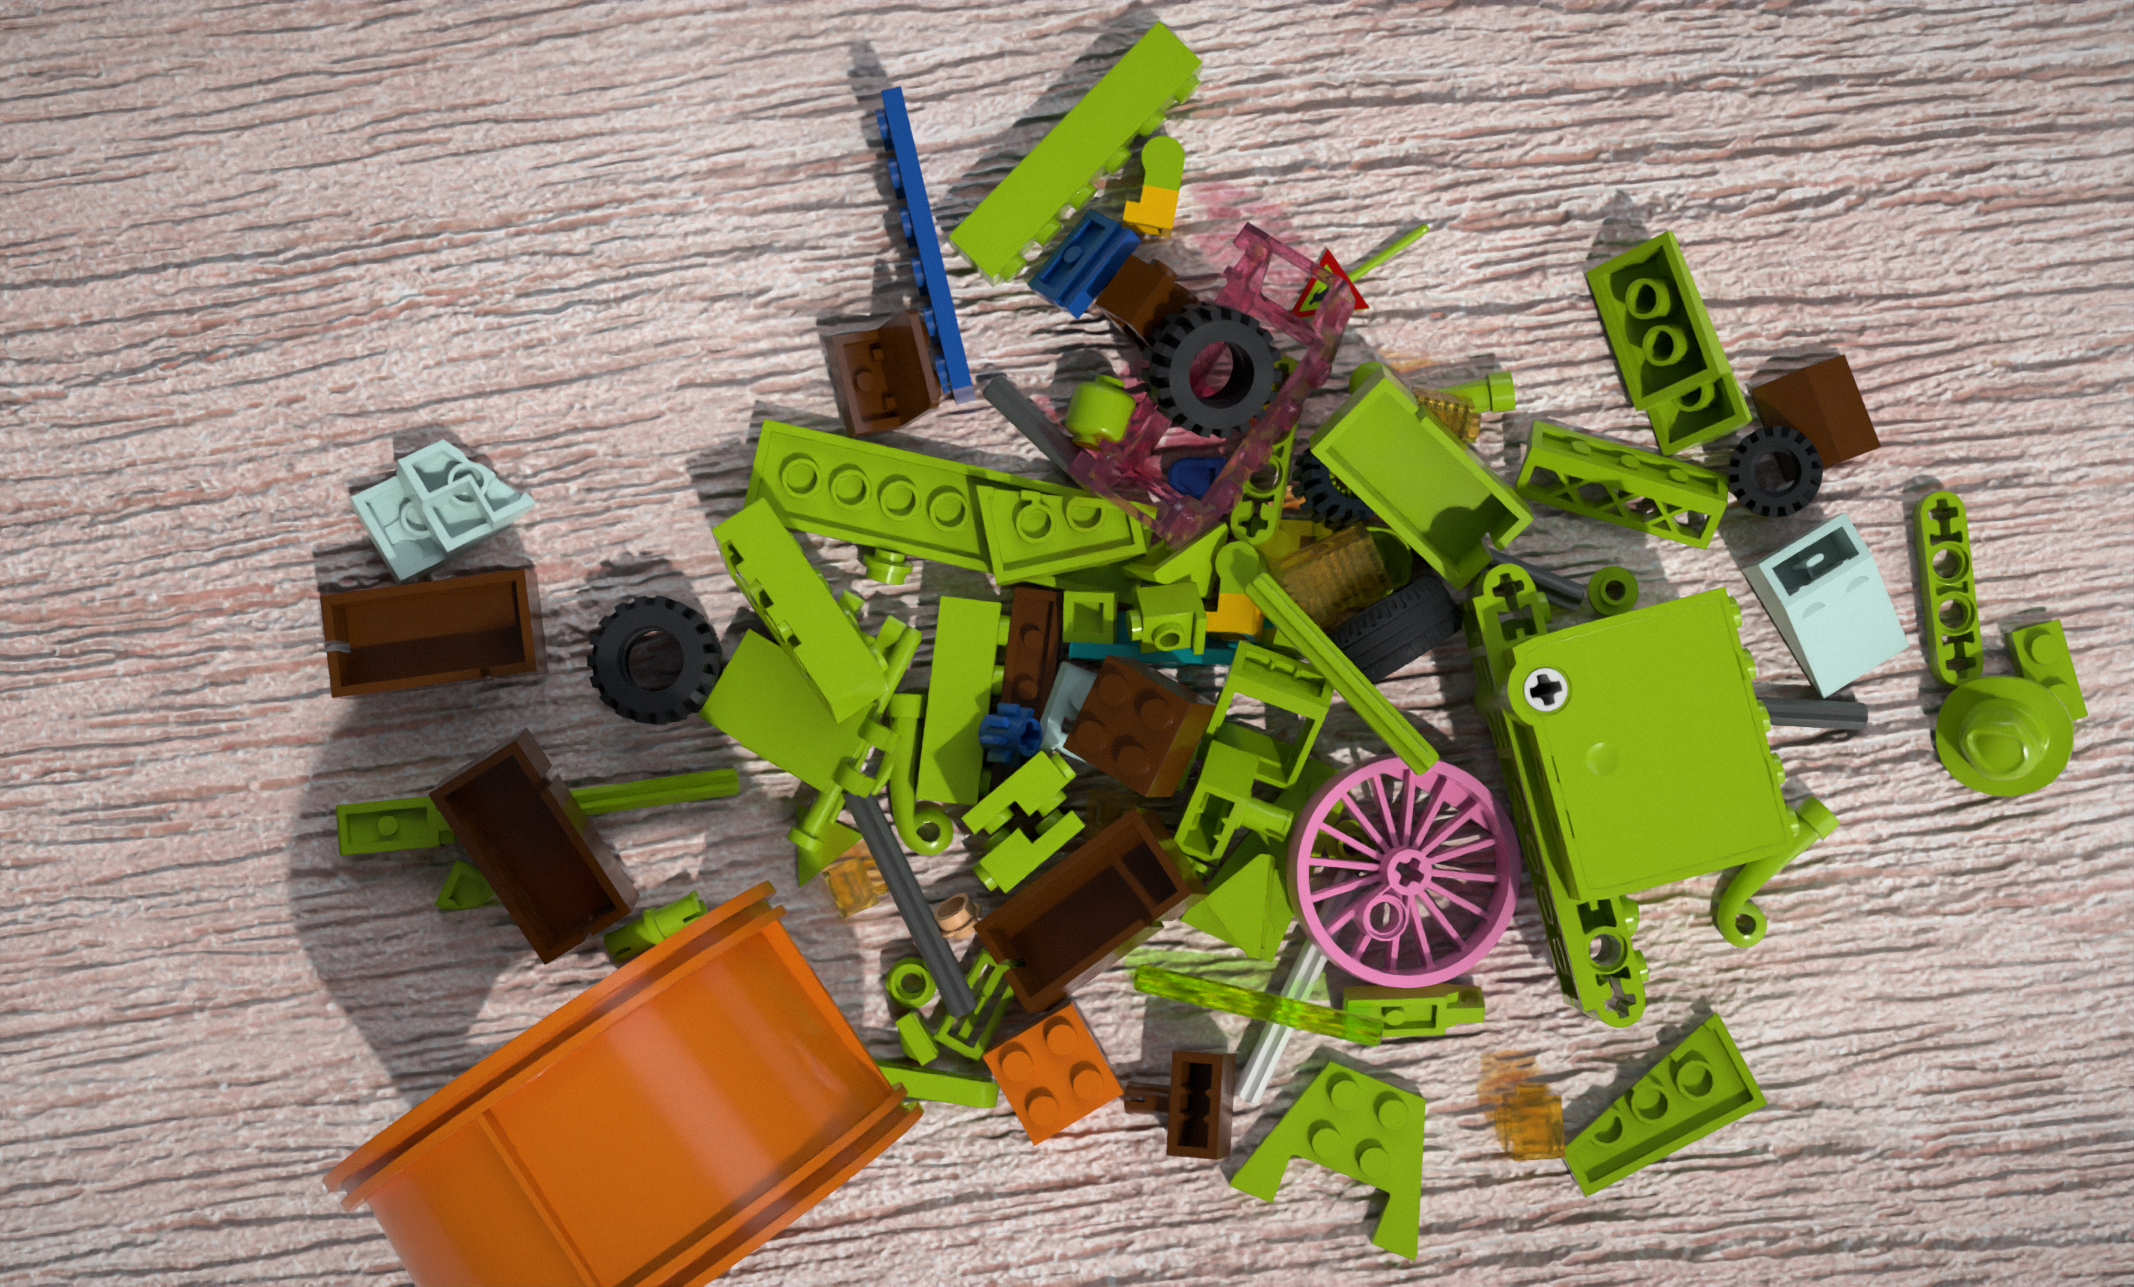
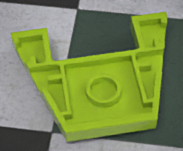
(1359, 1131)

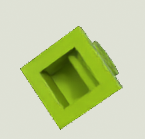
(1168, 618)

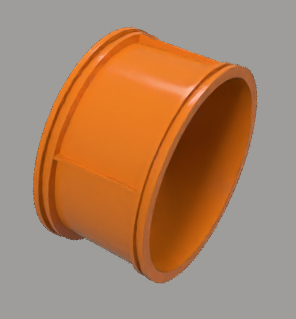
(638, 1123)

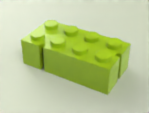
(1420, 478)

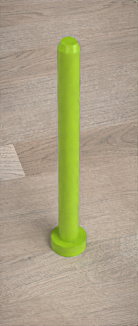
(808, 833)

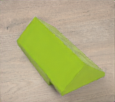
(1668, 346)

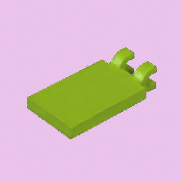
(779, 716)

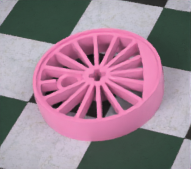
(1445, 784)

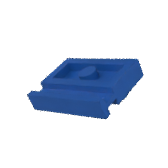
(1084, 263)

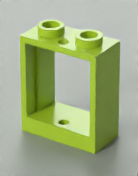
(1279, 683)

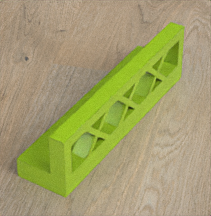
(1625, 469)

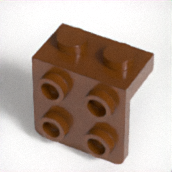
(884, 375)

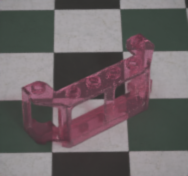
(1146, 426)

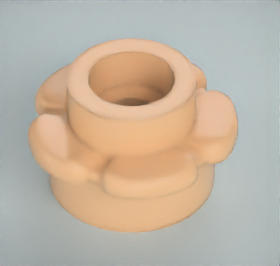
(957, 916)

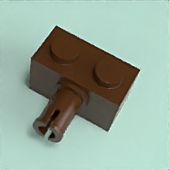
(1141, 298)
(1195, 1102)

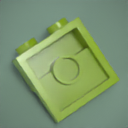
(1032, 786)
(1016, 855)

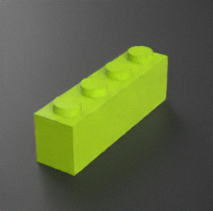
(959, 698)

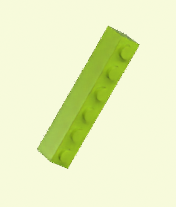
(1076, 155)

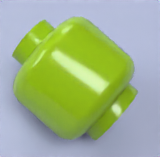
(1098, 412)

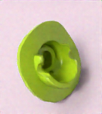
(2004, 735)

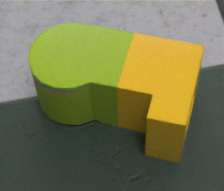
(1162, 172)
(1236, 614)

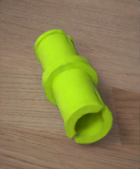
(654, 926)

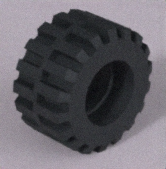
(1250, 375)
(613, 650)

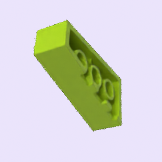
(800, 610)

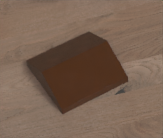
(1821, 405)

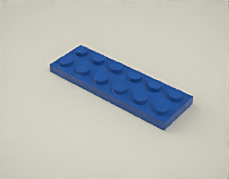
(920, 232)

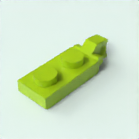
(391, 826)
(1417, 1009)

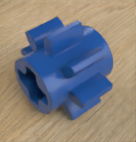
(1010, 735)

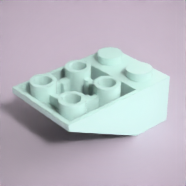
(1829, 603)

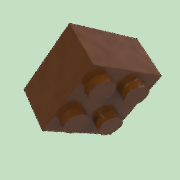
(1139, 726)

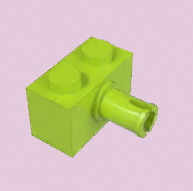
(1223, 802)

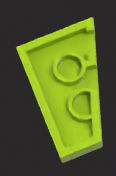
(1051, 534)

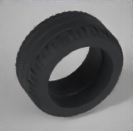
(1399, 628)

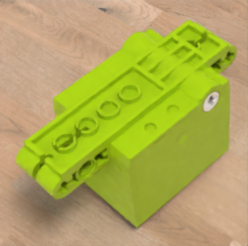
(1623, 764)

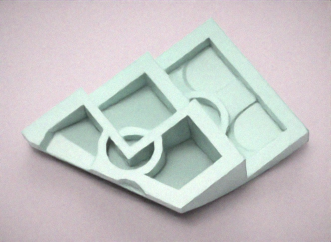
(435, 510)

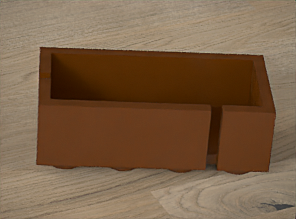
(435, 634)
(535, 846)
(1091, 909)

